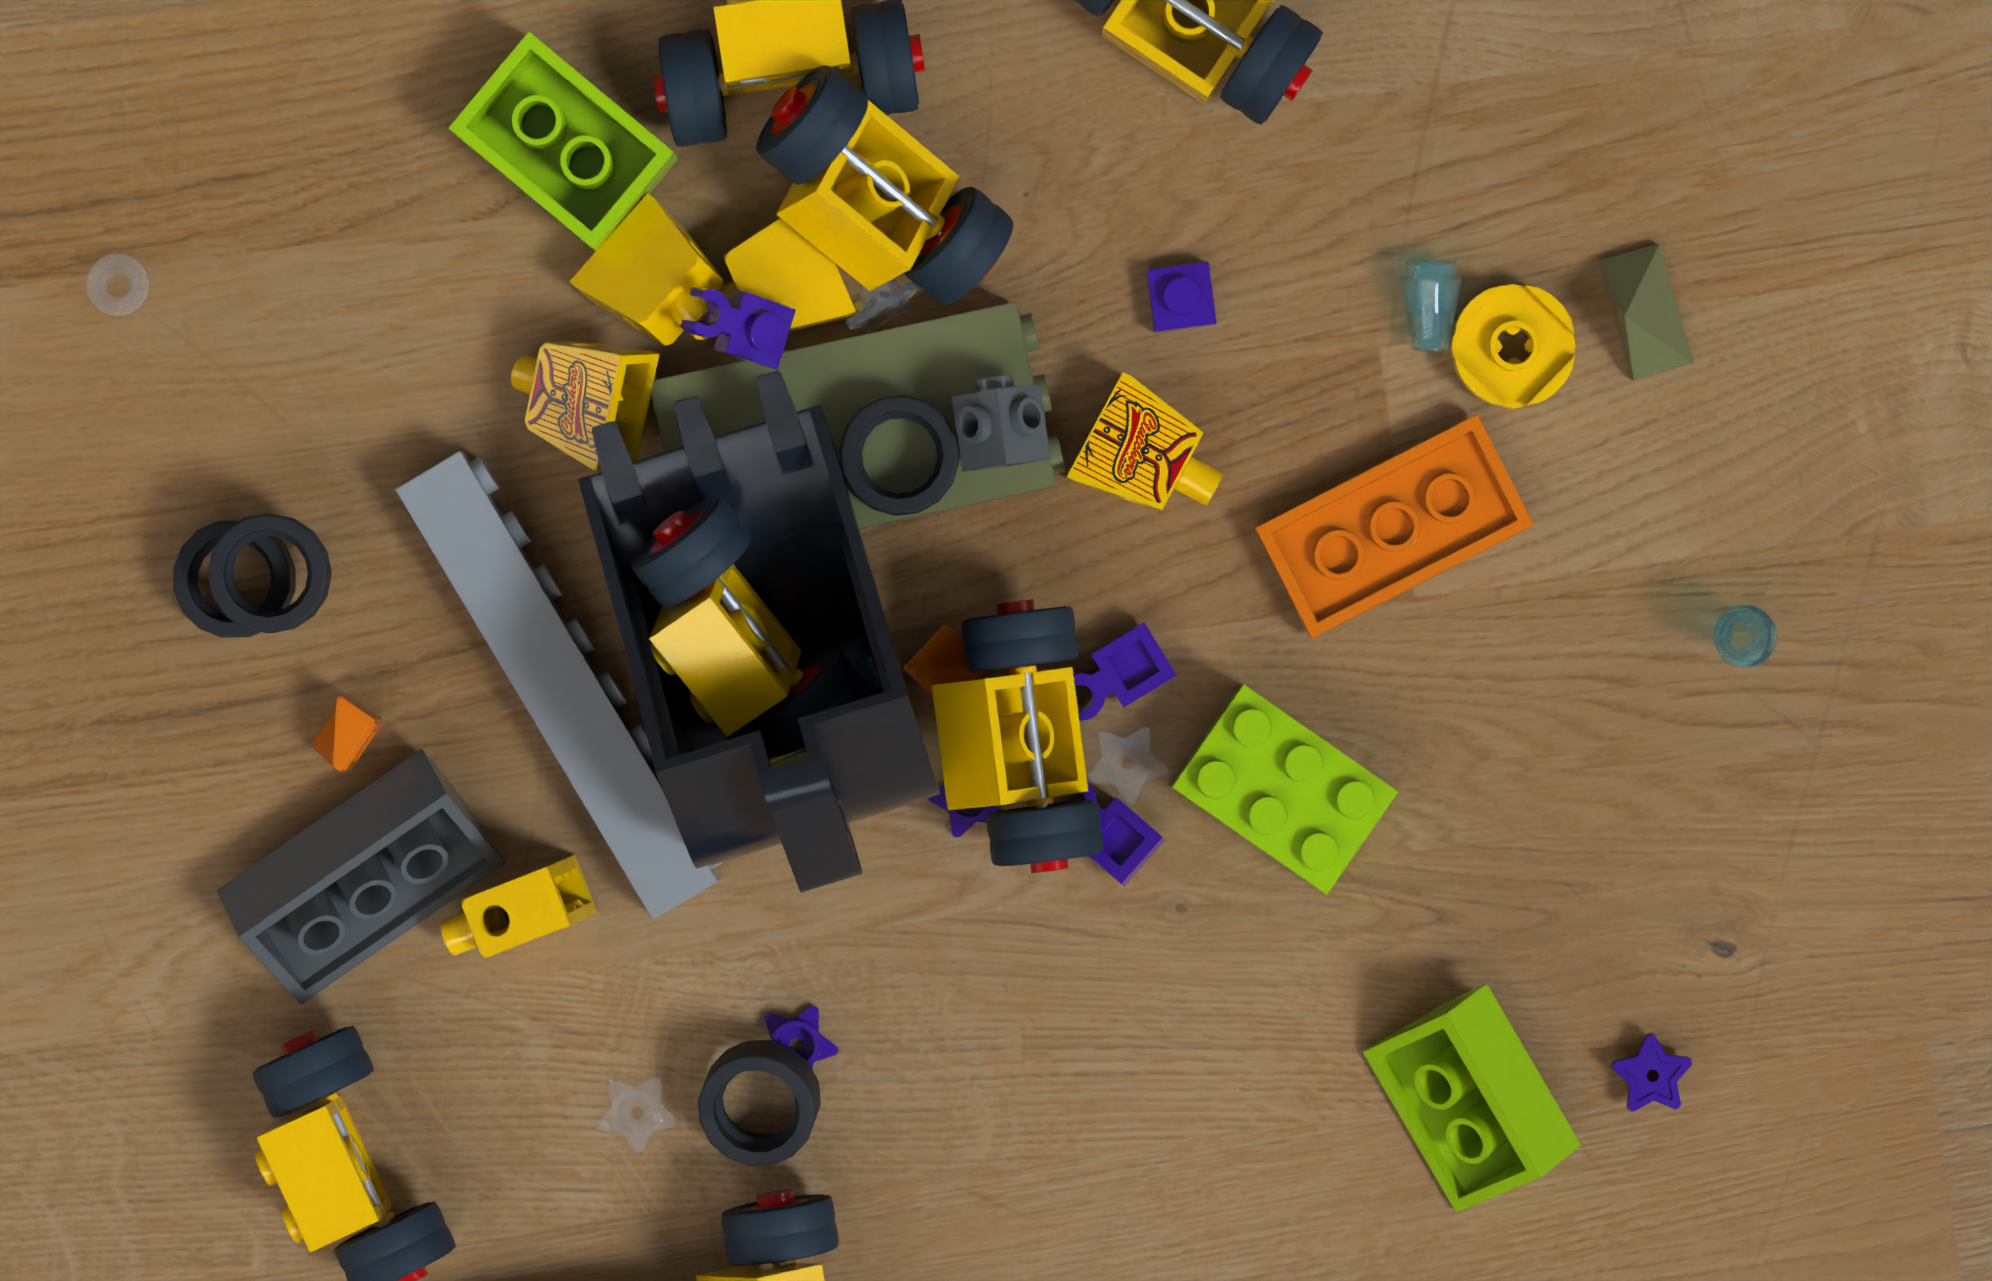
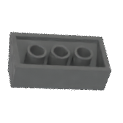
(359, 877)

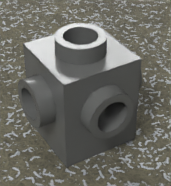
(1000, 425)

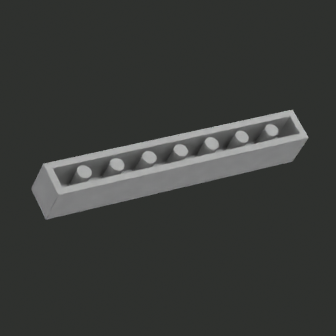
(554, 676)

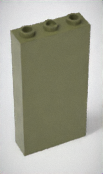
(914, 360)

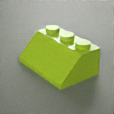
(1472, 1099)

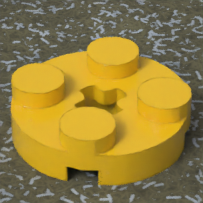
(1549, 346)

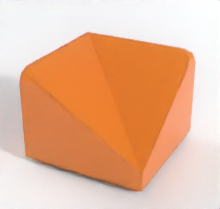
(941, 661)
(346, 733)

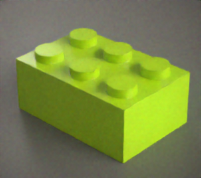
(563, 142)
(1284, 788)

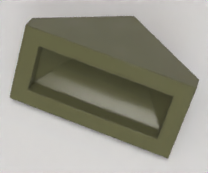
(1645, 311)

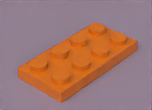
(1394, 526)

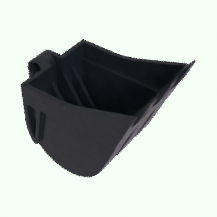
(818, 584)

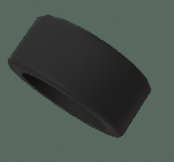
(896, 408)
(186, 579)
(222, 580)
(745, 1145)

